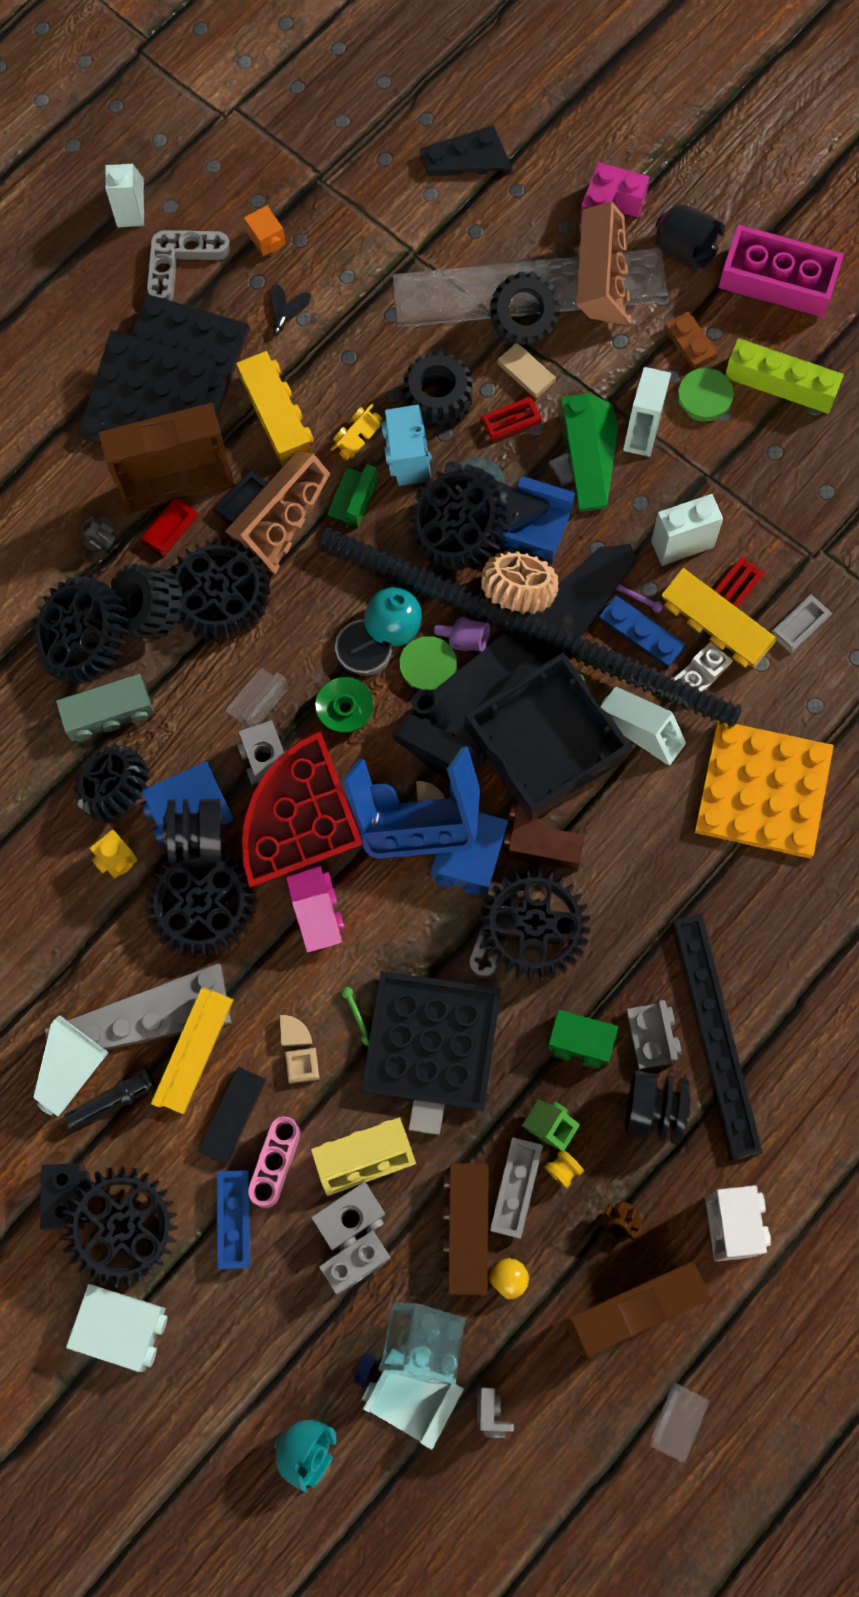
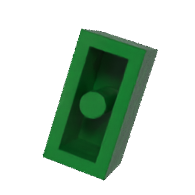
(582, 1039)

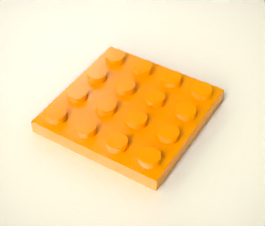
(764, 789)

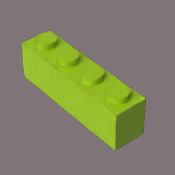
(783, 375)

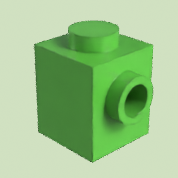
(551, 1124)

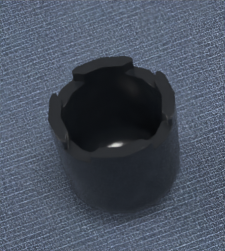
(688, 236)

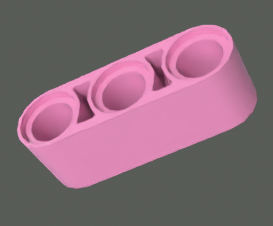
(272, 1146)

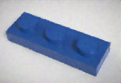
(642, 632)
(233, 1220)

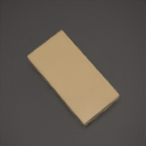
(526, 370)

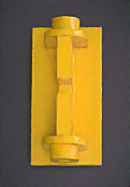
(348, 439)

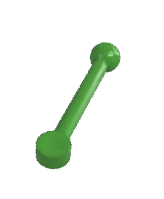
(347, 993)

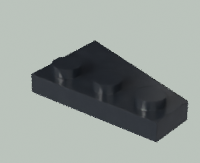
(471, 152)

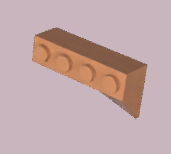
(602, 265)
(280, 509)

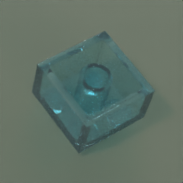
(423, 1343)

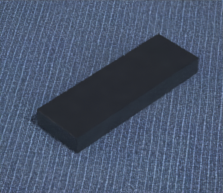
(232, 1116)

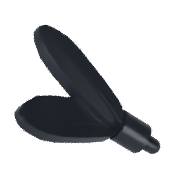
(285, 311)

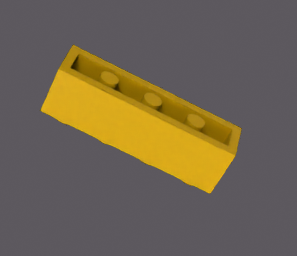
(274, 407)
(718, 618)

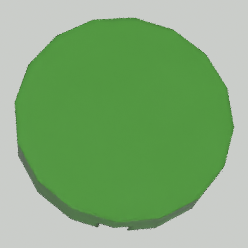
(705, 394)
(427, 663)

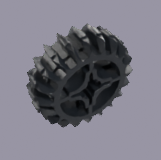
(111, 783)

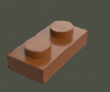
(690, 340)

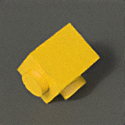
(112, 855)

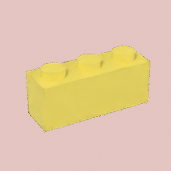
(363, 1156)

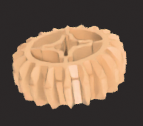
(519, 582)

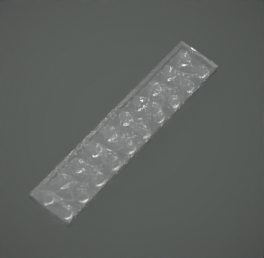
(467, 291)

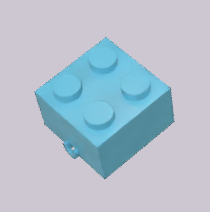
(406, 445)

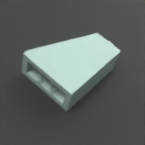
(125, 194)
(646, 411)
(645, 724)
(65, 1066)

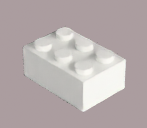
(737, 1223)

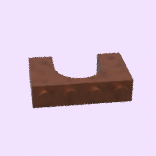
(541, 844)

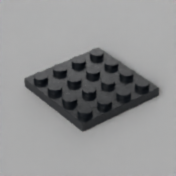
(196, 333)
(142, 383)
(431, 1041)

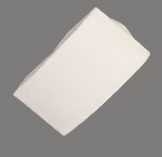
(705, 667)

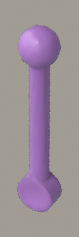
(656, 606)

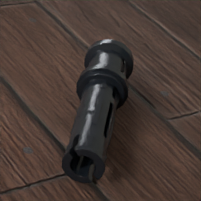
(123, 1093)

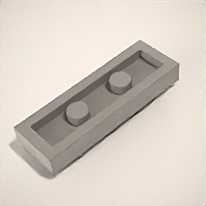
(516, 1188)

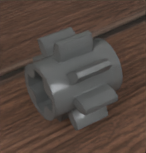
(97, 533)

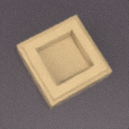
(302, 1065)

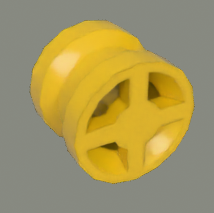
(564, 1169)

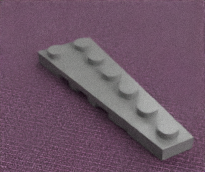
(149, 1014)

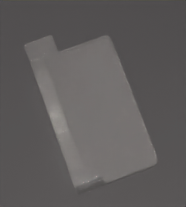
(257, 698)
(679, 1422)

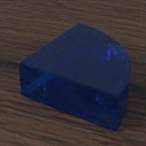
(364, 1370)

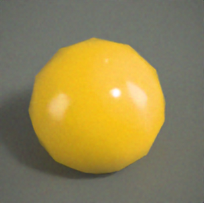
(509, 1278)

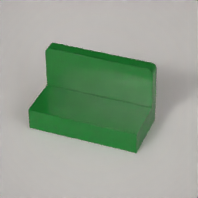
(353, 495)

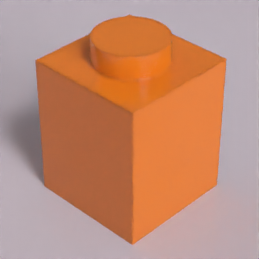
(265, 230)

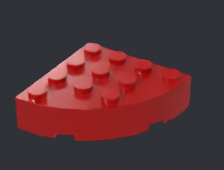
(296, 814)

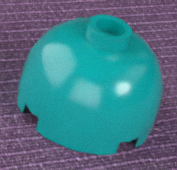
(393, 616)
(303, 1452)

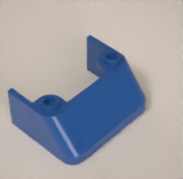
(415, 827)

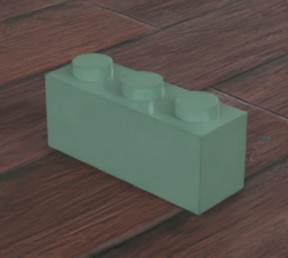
(105, 708)

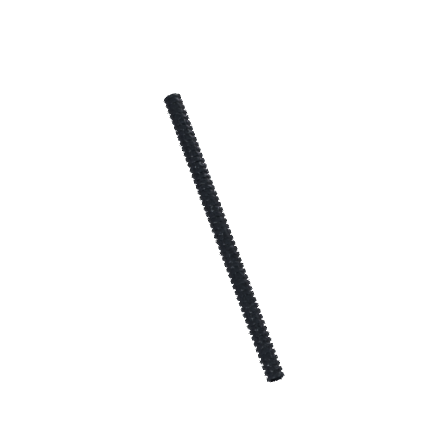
(528, 627)

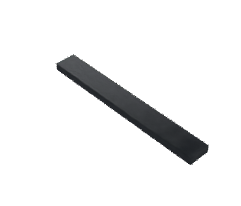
(716, 1037)

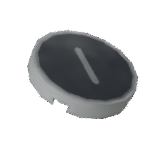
(360, 652)

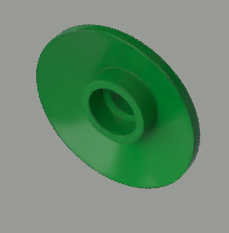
(344, 692)

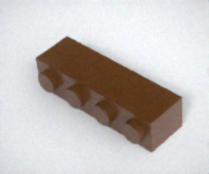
(468, 1229)

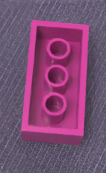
(781, 271)

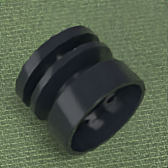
(193, 830)
(657, 1107)

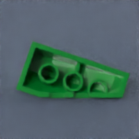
(590, 441)

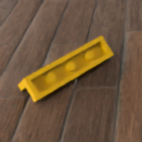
(192, 1050)

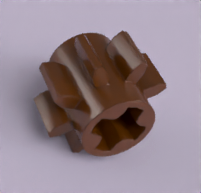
(621, 1221)

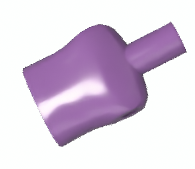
(465, 634)

